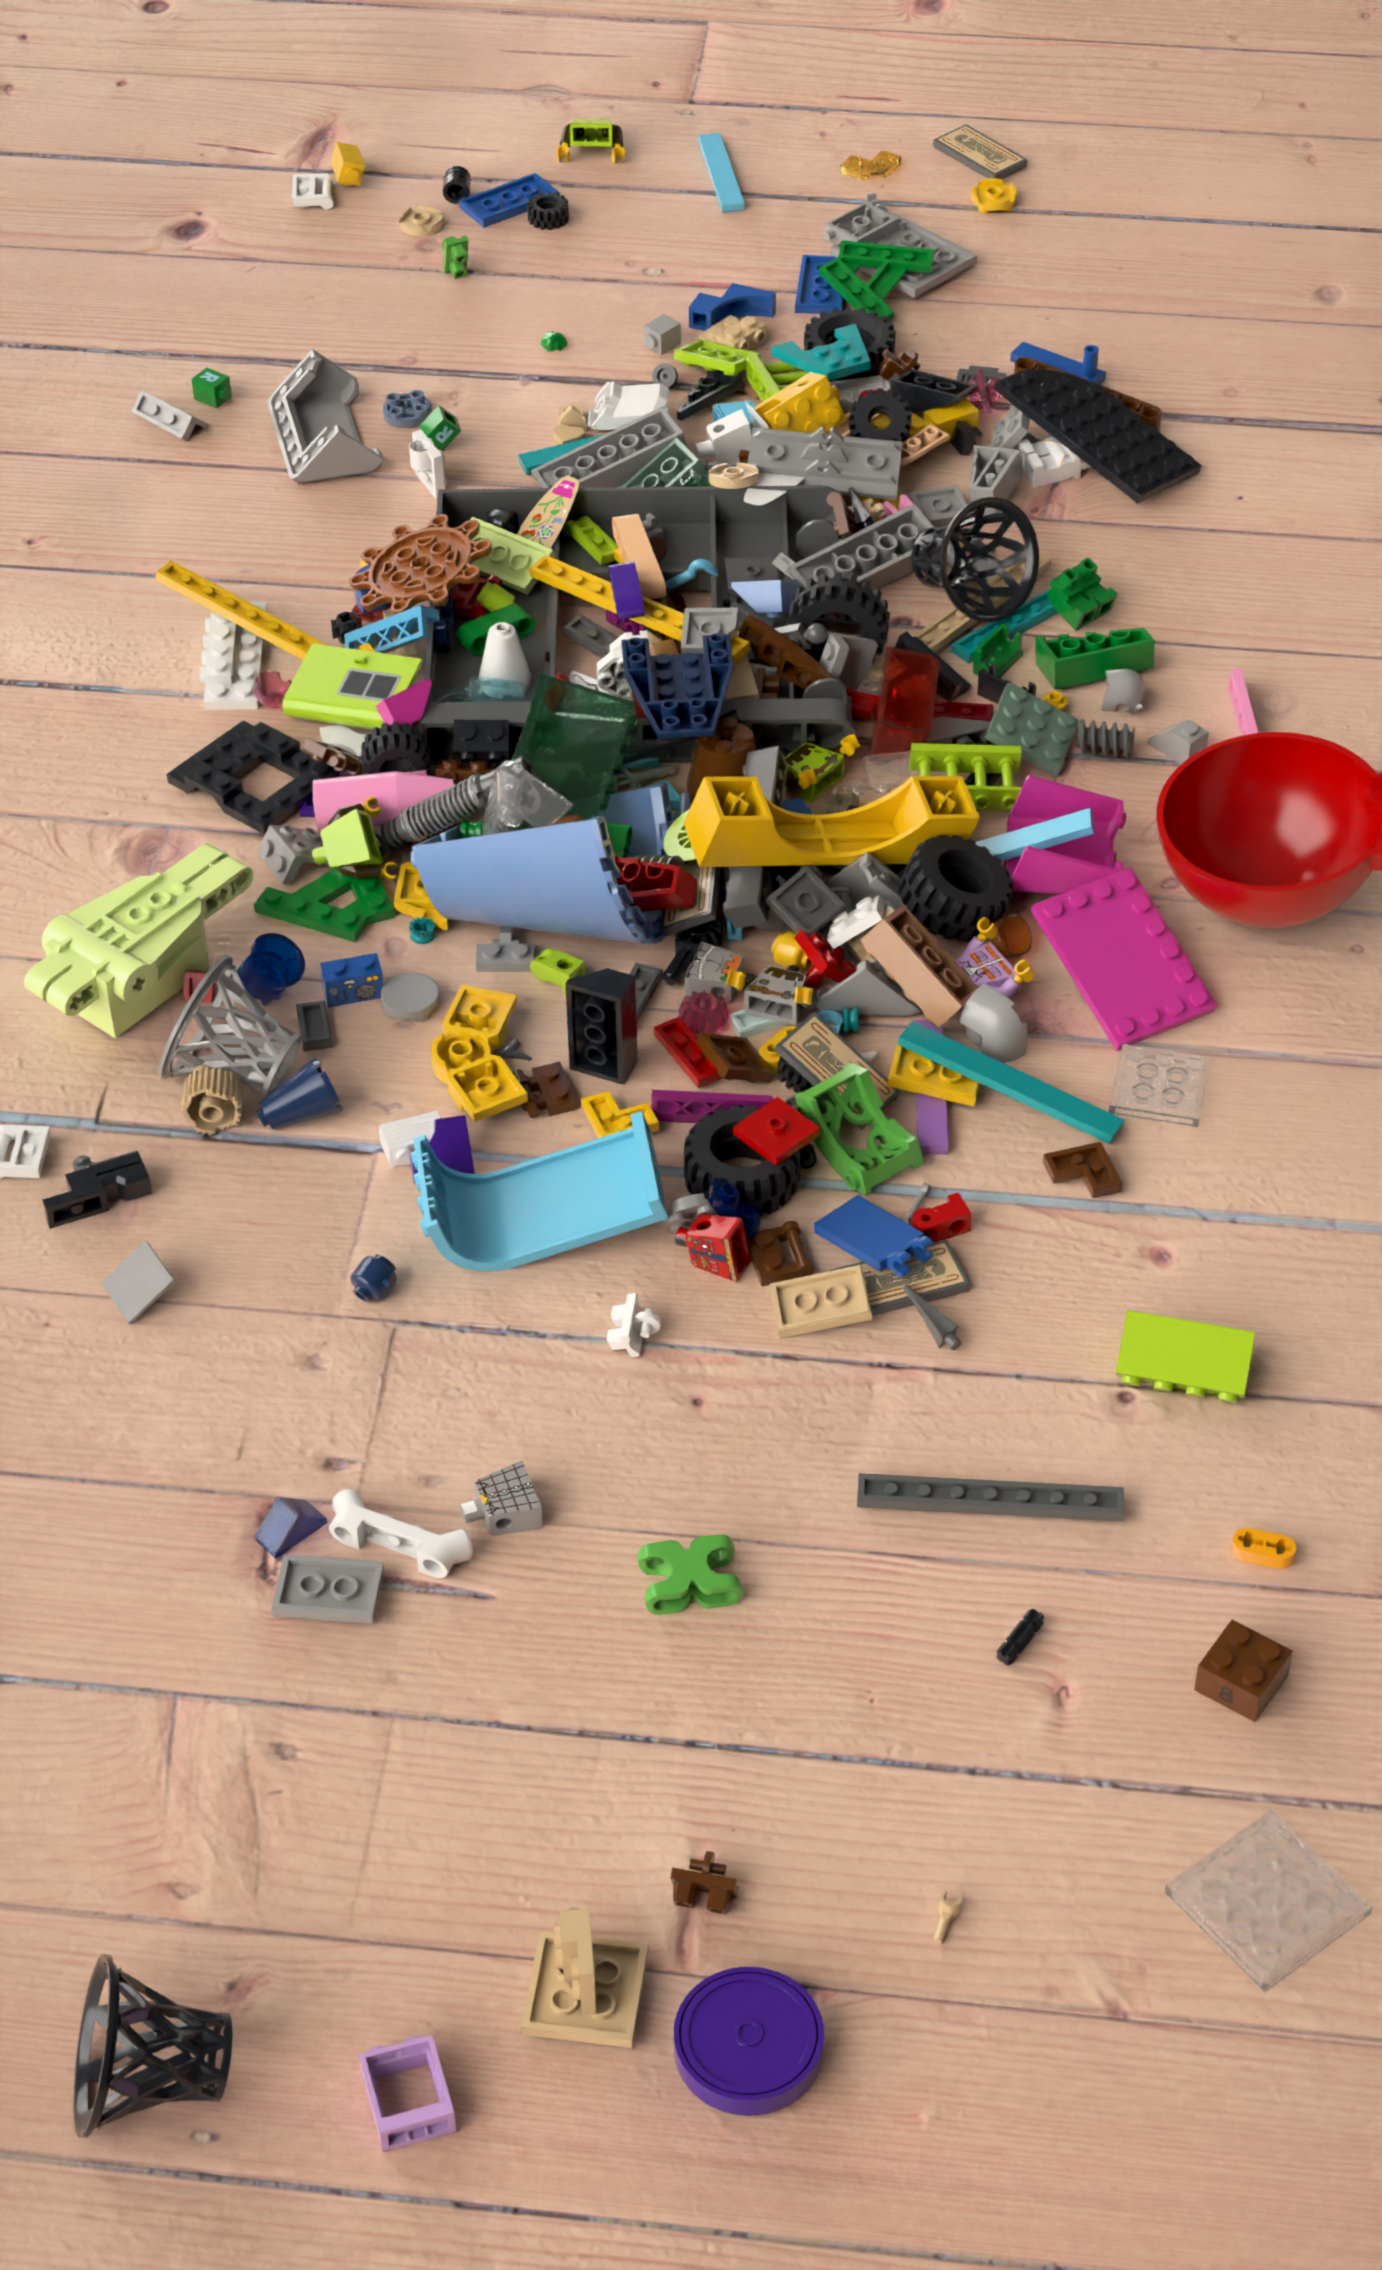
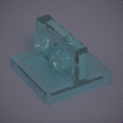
(494, 690)

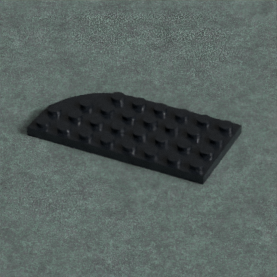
(1100, 431)

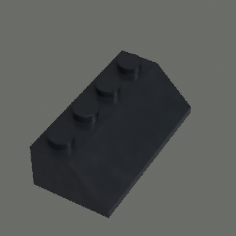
(602, 1024)

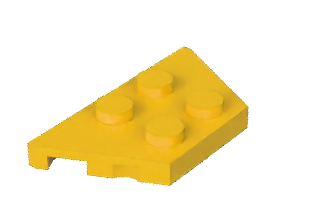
(413, 899)

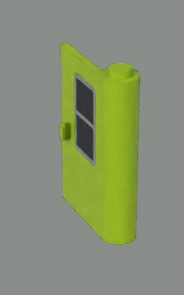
(347, 685)

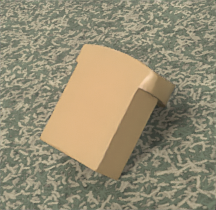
(572, 416)

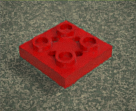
(826, 960)

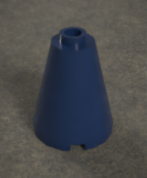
(300, 1098)

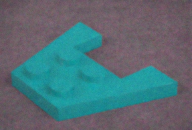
(833, 360)

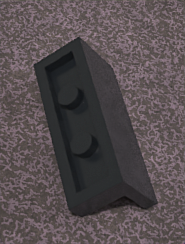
(950, 683)

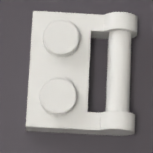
(305, 194)
(28, 1150)

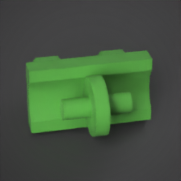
(455, 256)

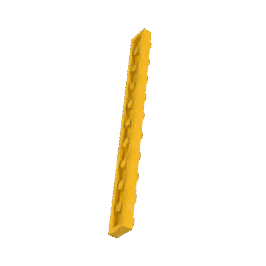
(600, 593)

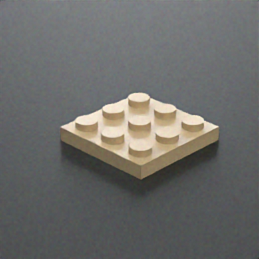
(618, 1990)

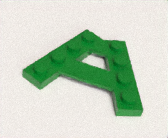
(892, 265)
(310, 906)

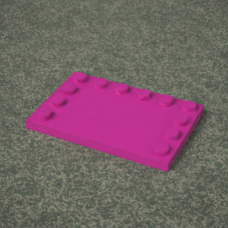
(1123, 958)

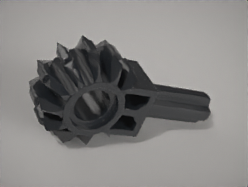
(687, 945)

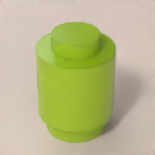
(494, 597)

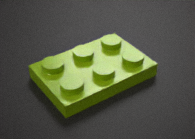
(713, 356)

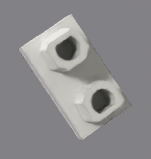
(635, 1325)

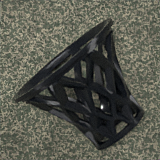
(956, 533)
(146, 2086)

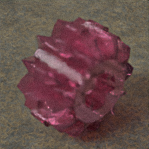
(704, 1012)

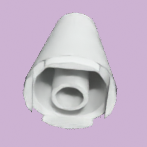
(504, 656)

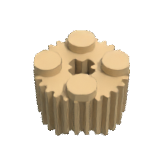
(212, 1099)

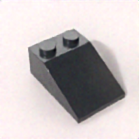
(929, 391)

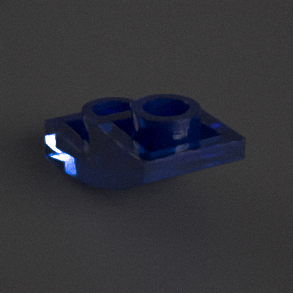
(725, 1201)

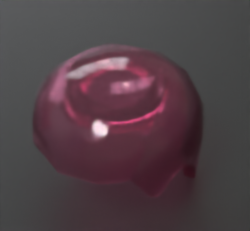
(270, 689)

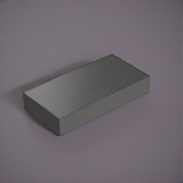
(314, 1025)

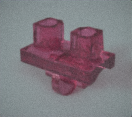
(985, 393)

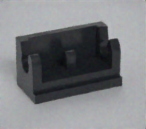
(991, 687)

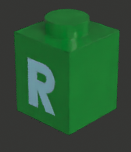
(211, 387)
(441, 427)

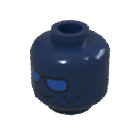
(373, 1278)

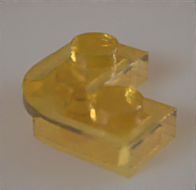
(883, 163)

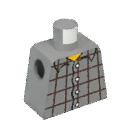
(505, 1502)

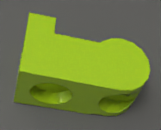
(557, 967)

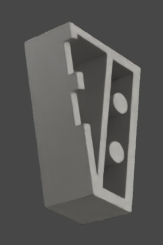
(994, 473)

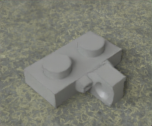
(504, 954)

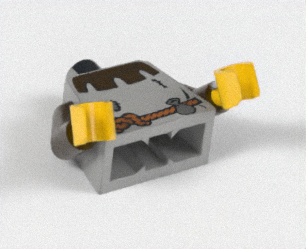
(775, 993)

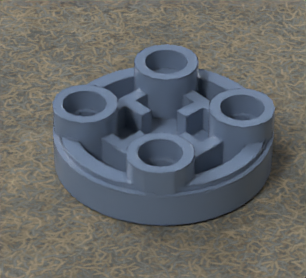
(406, 409)

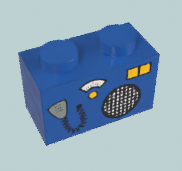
(351, 980)

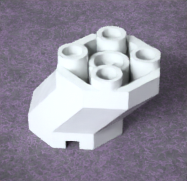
(623, 404)
(611, 669)

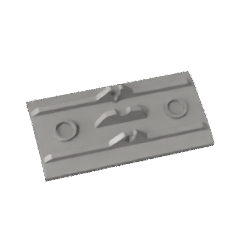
(829, 460)

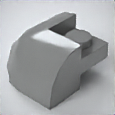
(994, 1025)

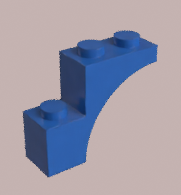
(737, 301)

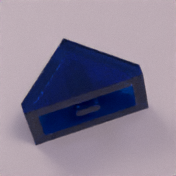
(288, 1524)

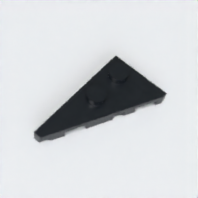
(708, 392)

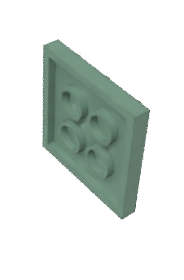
(1035, 726)

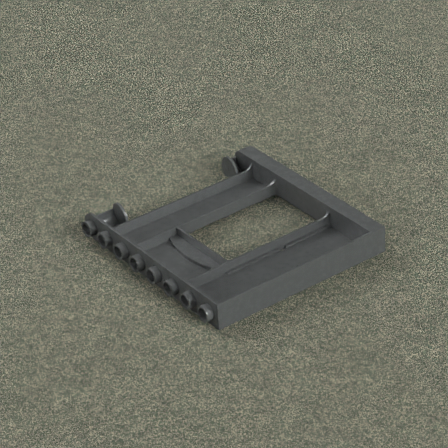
(695, 525)

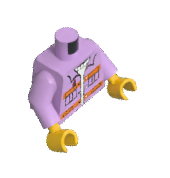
(988, 966)

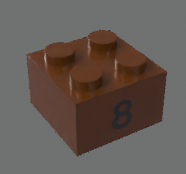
(1243, 1670)

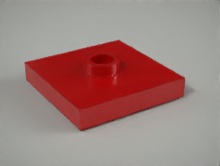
(776, 1131)

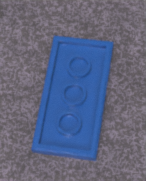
(504, 200)
(813, 291)

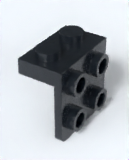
(481, 741)

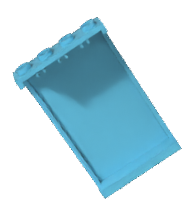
(540, 1204)

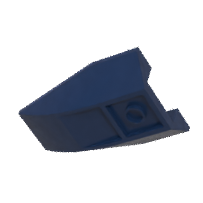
(682, 691)

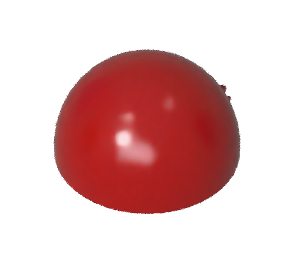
(1272, 827)

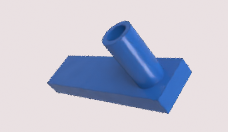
(1086, 370)

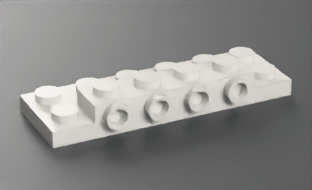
(231, 663)

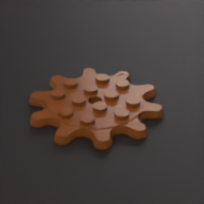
(399, 571)

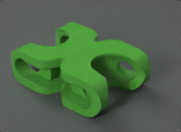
(690, 1574)

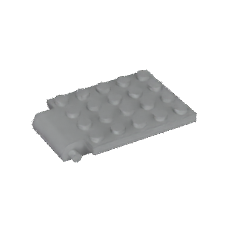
(874, 225)

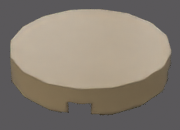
(421, 221)
(736, 477)

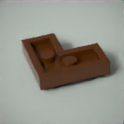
(1087, 1162)

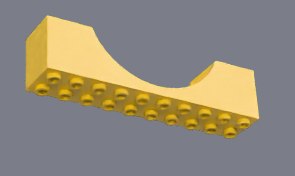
(740, 827)

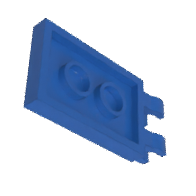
(874, 1236)

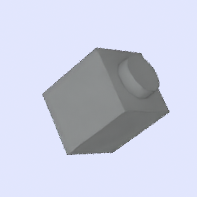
(662, 334)

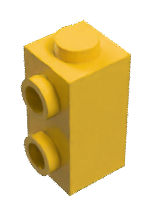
(347, 164)
(947, 416)

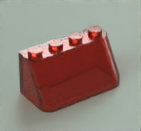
(904, 701)

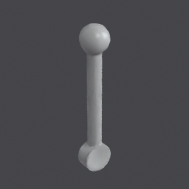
(925, 1189)

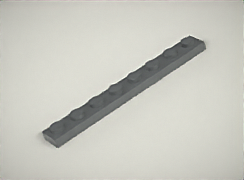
(990, 1497)

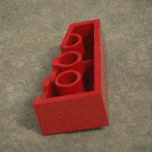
(656, 884)

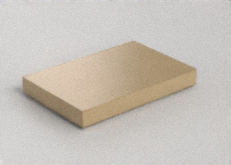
(820, 1301)

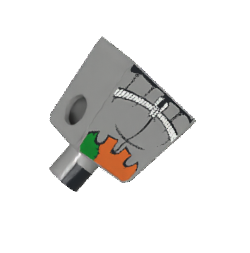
(711, 969)

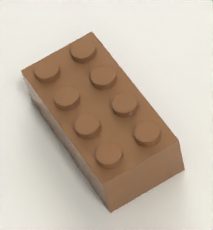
(919, 966)

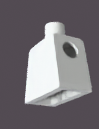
(726, 439)

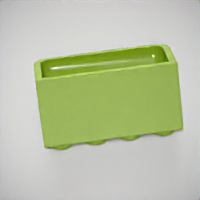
(1185, 1356)

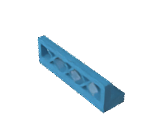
(393, 626)

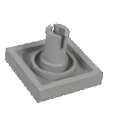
(1012, 430)

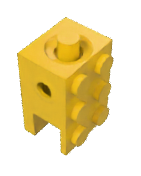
(803, 406)

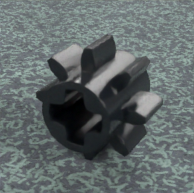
(344, 623)

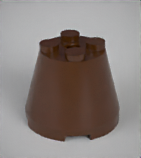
(720, 754)

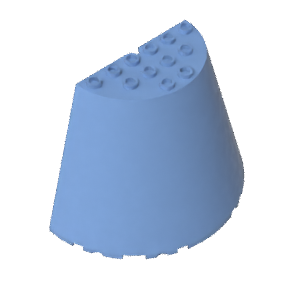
(551, 874)

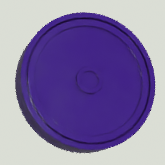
(748, 2041)

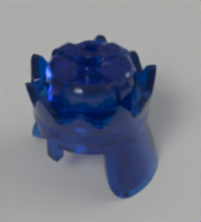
(271, 967)

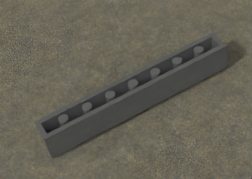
(752, 885)

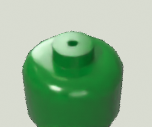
(553, 341)

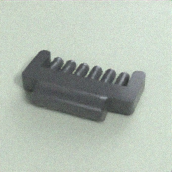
(970, 374)

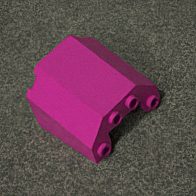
(1072, 862)

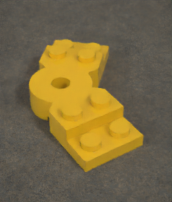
(463, 1055)

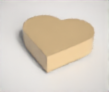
(564, 433)

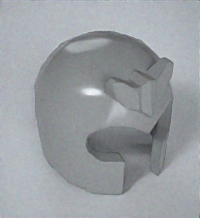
(1124, 688)

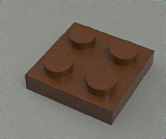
(735, 1058)

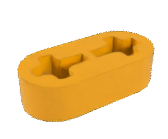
(1263, 1548)

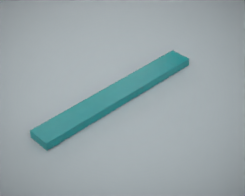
(1011, 1082)

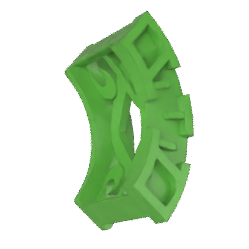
(848, 1161)

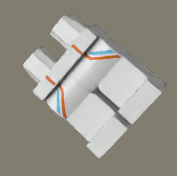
(1049, 462)

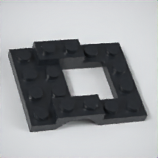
(237, 753)

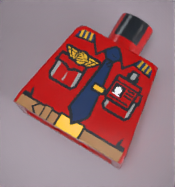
(716, 1245)

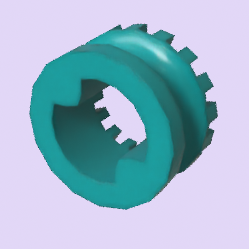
(422, 925)
(850, 1020)

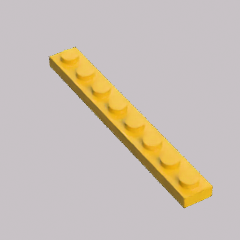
(236, 609)

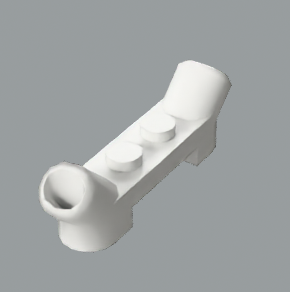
(433, 1552)

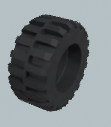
(955, 885)
(713, 1142)

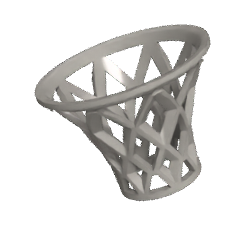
(261, 1050)

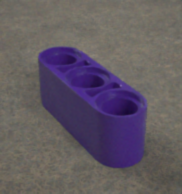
(626, 590)

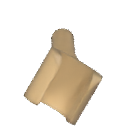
(947, 1911)

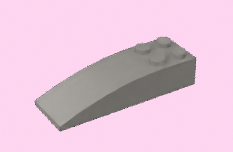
(614, 456)
(873, 554)

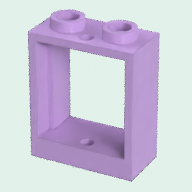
(418, 2123)

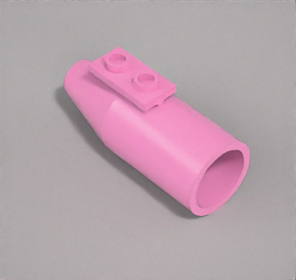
(392, 789)

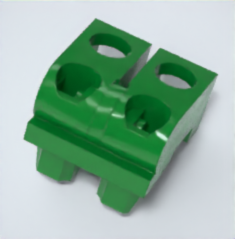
(1080, 595)

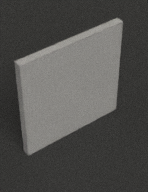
(138, 1282)

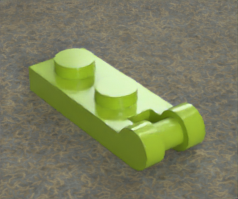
(591, 538)

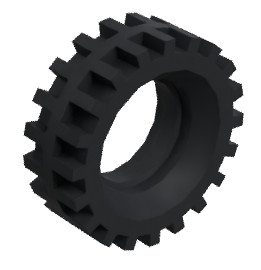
(874, 331)
(844, 597)

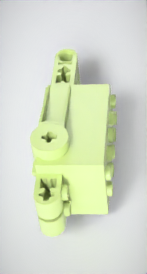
(135, 943)

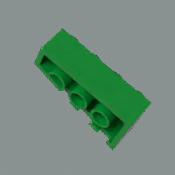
(1086, 658)

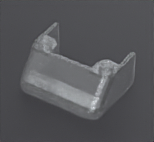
(520, 797)

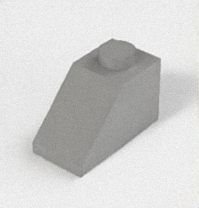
(1180, 740)

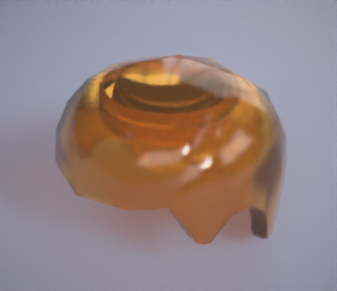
(1013, 936)

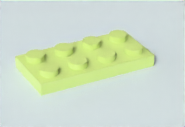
(509, 557)

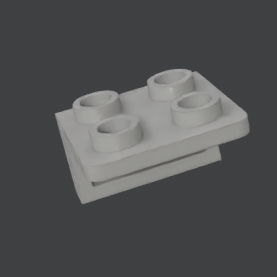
(848, 658)
(287, 848)

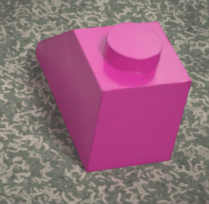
(406, 705)

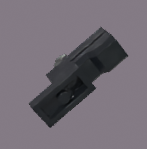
(95, 1185)

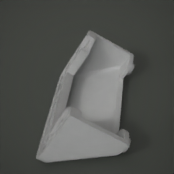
(317, 424)
(869, 986)

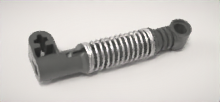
(418, 822)

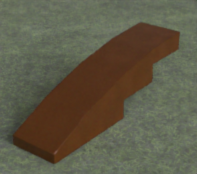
(778, 650)

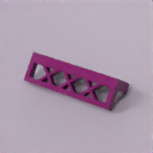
(692, 1106)

